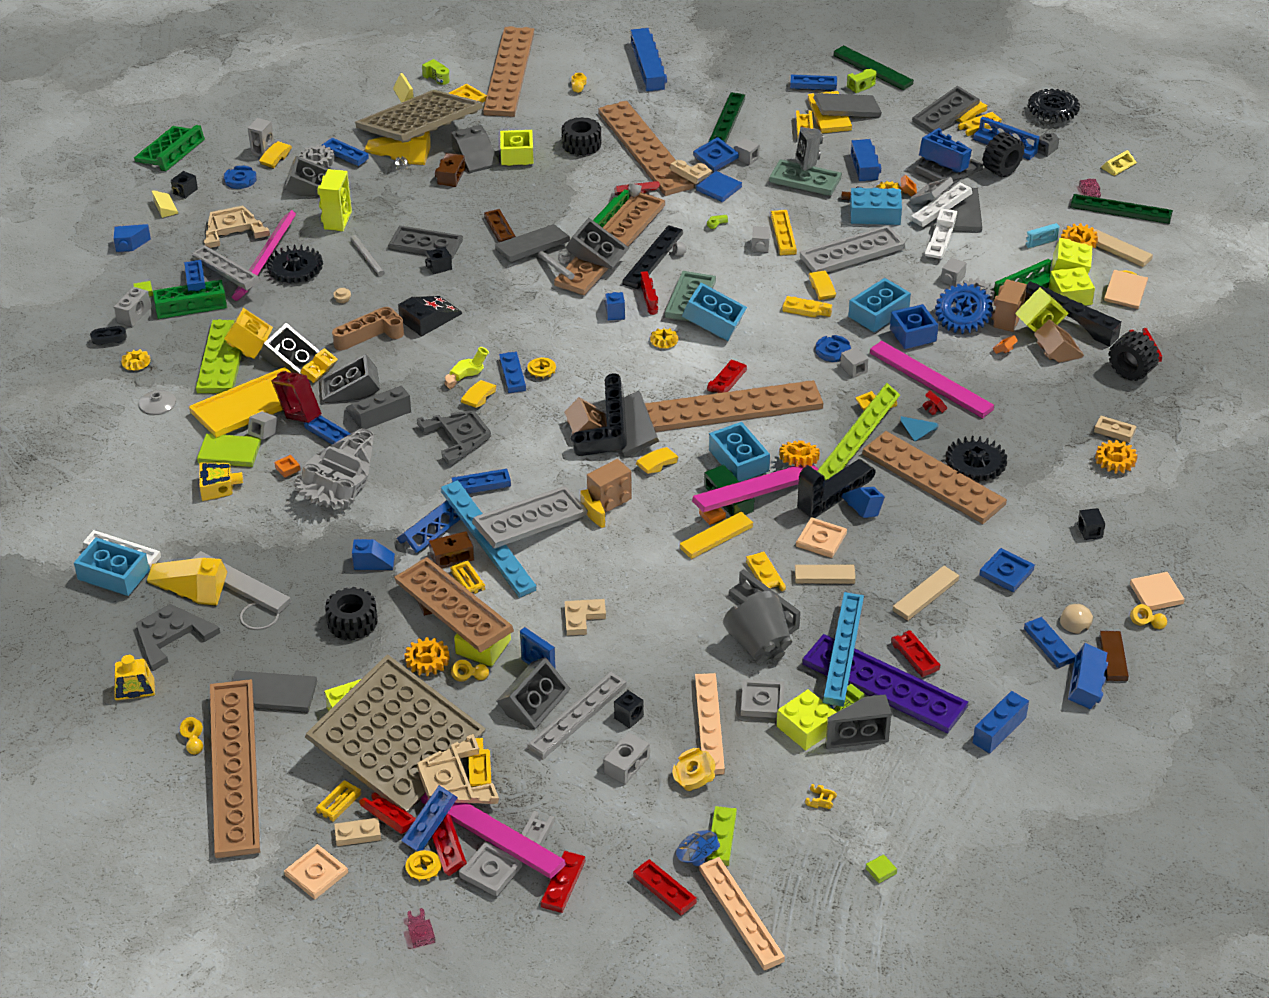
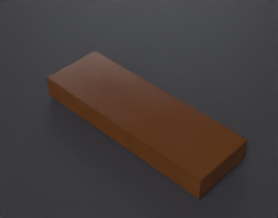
(499, 225)
(1112, 644)

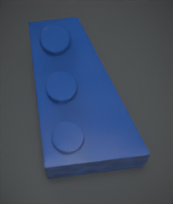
(945, 151)

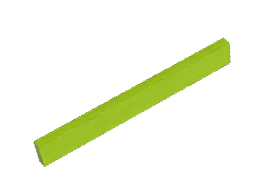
(859, 431)

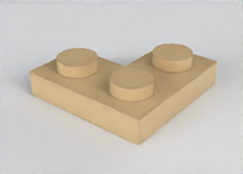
(694, 174)
(581, 610)

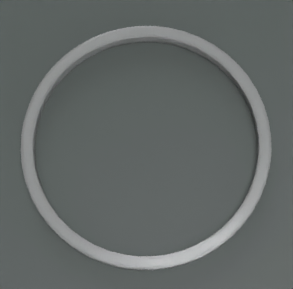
(256, 628)

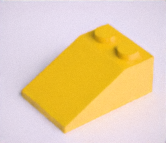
(248, 333)

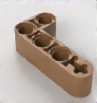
(368, 326)

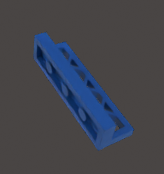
(985, 135)
(423, 524)

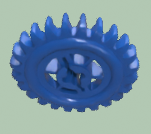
(964, 316)

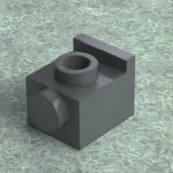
(1051, 141)

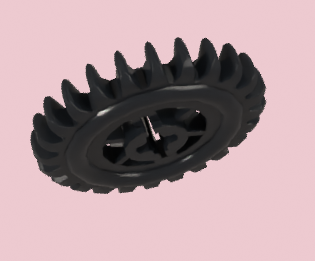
(1053, 104)
(294, 264)
(977, 456)

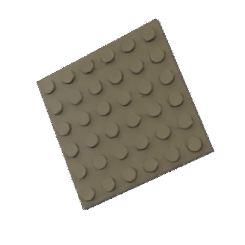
(419, 115)
(388, 728)

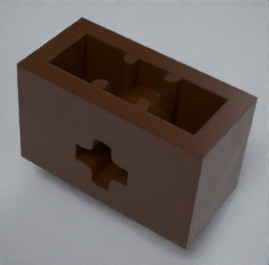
(450, 169)
(451, 550)

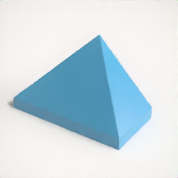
(918, 428)

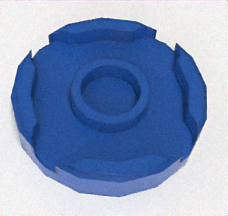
(240, 177)
(832, 347)

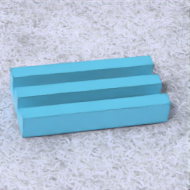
(1043, 235)

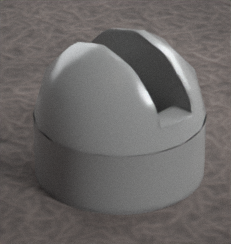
(634, 189)
(679, 248)

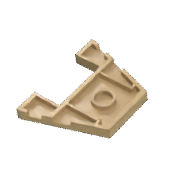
(230, 221)
(447, 771)

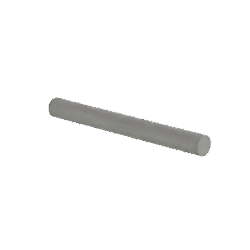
(367, 255)
(556, 265)

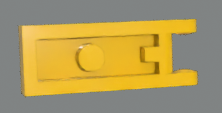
(803, 120)
(973, 125)
(764, 570)

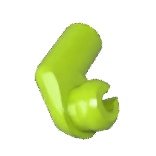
(714, 221)

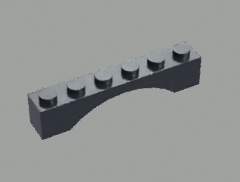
(1099, 325)

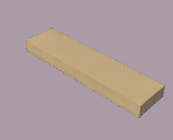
(1123, 249)
(925, 593)

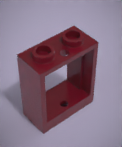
(296, 396)

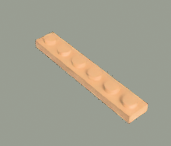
(709, 718)
(742, 913)

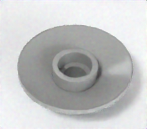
(157, 402)

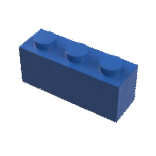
(865, 160)
(1088, 676)
(1000, 722)

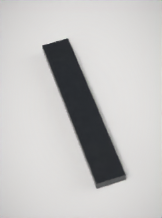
(653, 256)

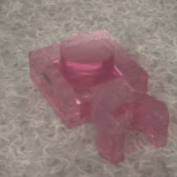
(1090, 187)
(420, 929)

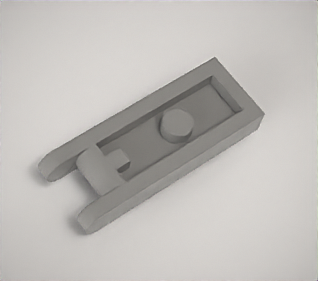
(537, 829)

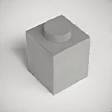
(747, 151)
(760, 239)
(953, 272)
(854, 362)
(262, 425)

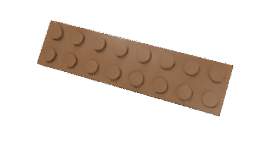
(934, 477)
(454, 604)

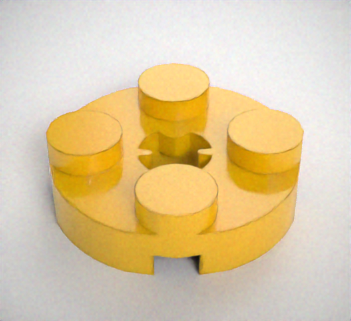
(699, 777)

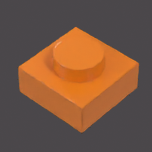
(908, 186)
(1005, 345)
(287, 466)
(713, 515)

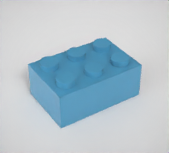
(875, 206)
(874, 305)
(714, 311)
(739, 451)
(111, 566)

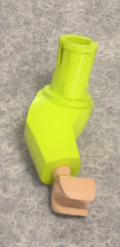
(466, 368)

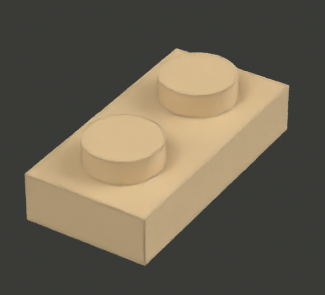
(1115, 429)
(357, 832)

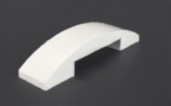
(942, 234)

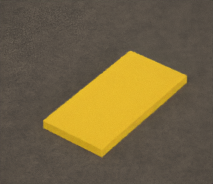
(234, 407)

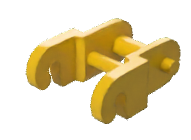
(820, 802)

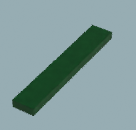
(882, 71)
(728, 116)
(1121, 208)

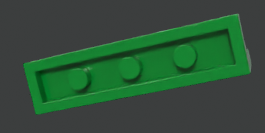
(612, 208)
(1040, 278)

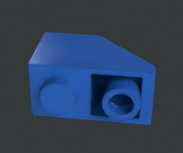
(865, 501)

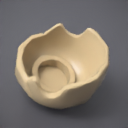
(1076, 618)

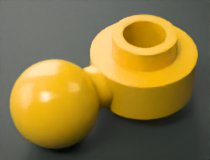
(578, 81)
(1158, 620)
(479, 672)
(194, 744)

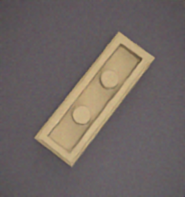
(825, 574)

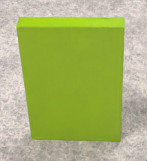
(229, 449)

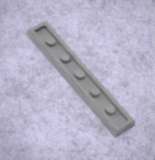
(226, 267)
(252, 588)
(576, 715)

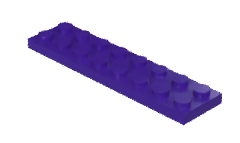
(902, 689)

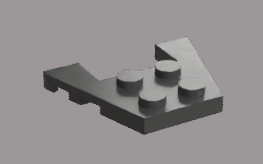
(936, 172)
(463, 428)
(167, 626)

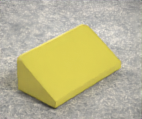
(403, 88)
(1119, 163)
(164, 204)

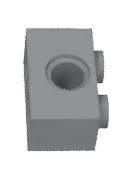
(260, 136)
(132, 306)
(626, 758)

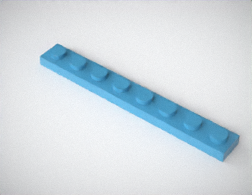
(500, 556)
(843, 649)

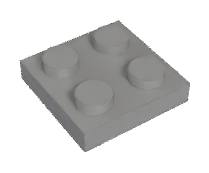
(931, 191)
(762, 698)
(490, 869)

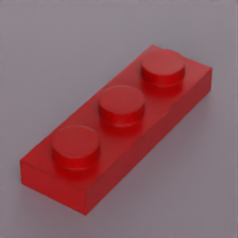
(448, 846)
(563, 883)
(665, 887)

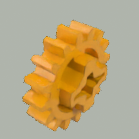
(1081, 234)
(799, 453)
(1117, 456)
(427, 656)

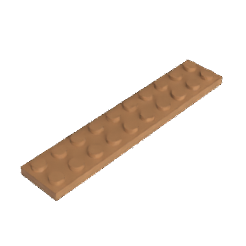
(509, 72)
(644, 146)
(625, 226)
(734, 405)
(234, 769)

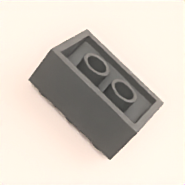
(380, 408)
(533, 693)

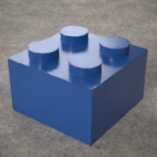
(913, 326)

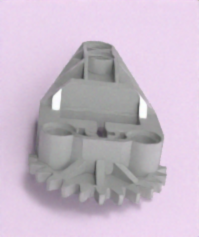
(348, 461)

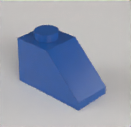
(130, 237)
(615, 306)
(371, 555)

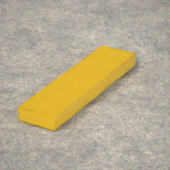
(783, 232)
(716, 535)

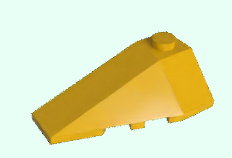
(414, 151)
(193, 578)

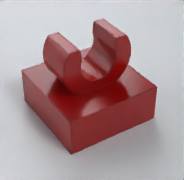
(934, 402)

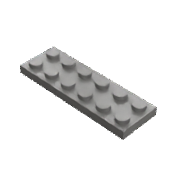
(852, 249)
(529, 516)

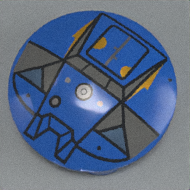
(697, 847)

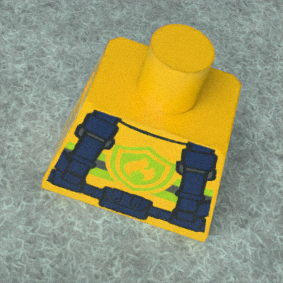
(217, 480)
(133, 679)

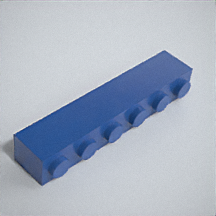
(648, 59)

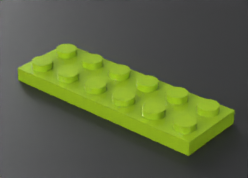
(219, 362)

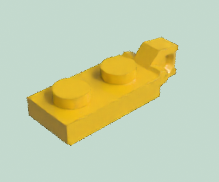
(806, 307)
(480, 766)

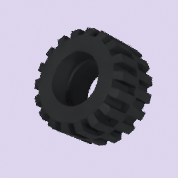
(581, 136)
(1003, 154)
(1133, 355)
(351, 613)

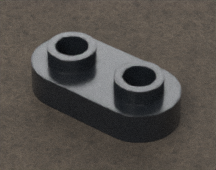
(108, 335)

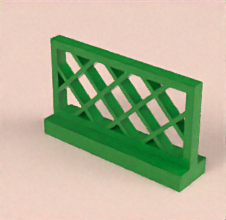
(171, 146)
(188, 304)

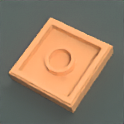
(1126, 289)
(821, 537)
(1157, 591)
(316, 871)

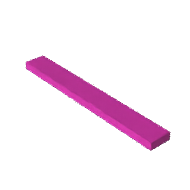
(267, 250)
(932, 379)
(748, 489)
(505, 838)

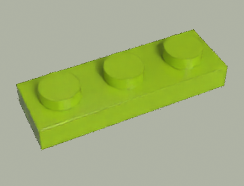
(723, 827)

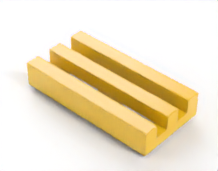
(473, 588)
(341, 802)

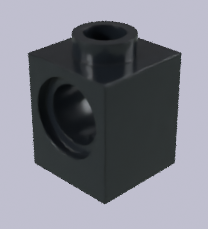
(184, 184)
(438, 260)
(1091, 523)
(628, 709)

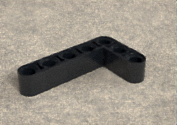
(610, 437)
(818, 495)

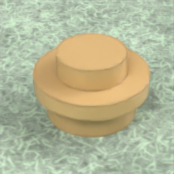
(342, 295)

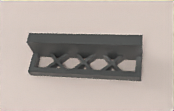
(743, 590)

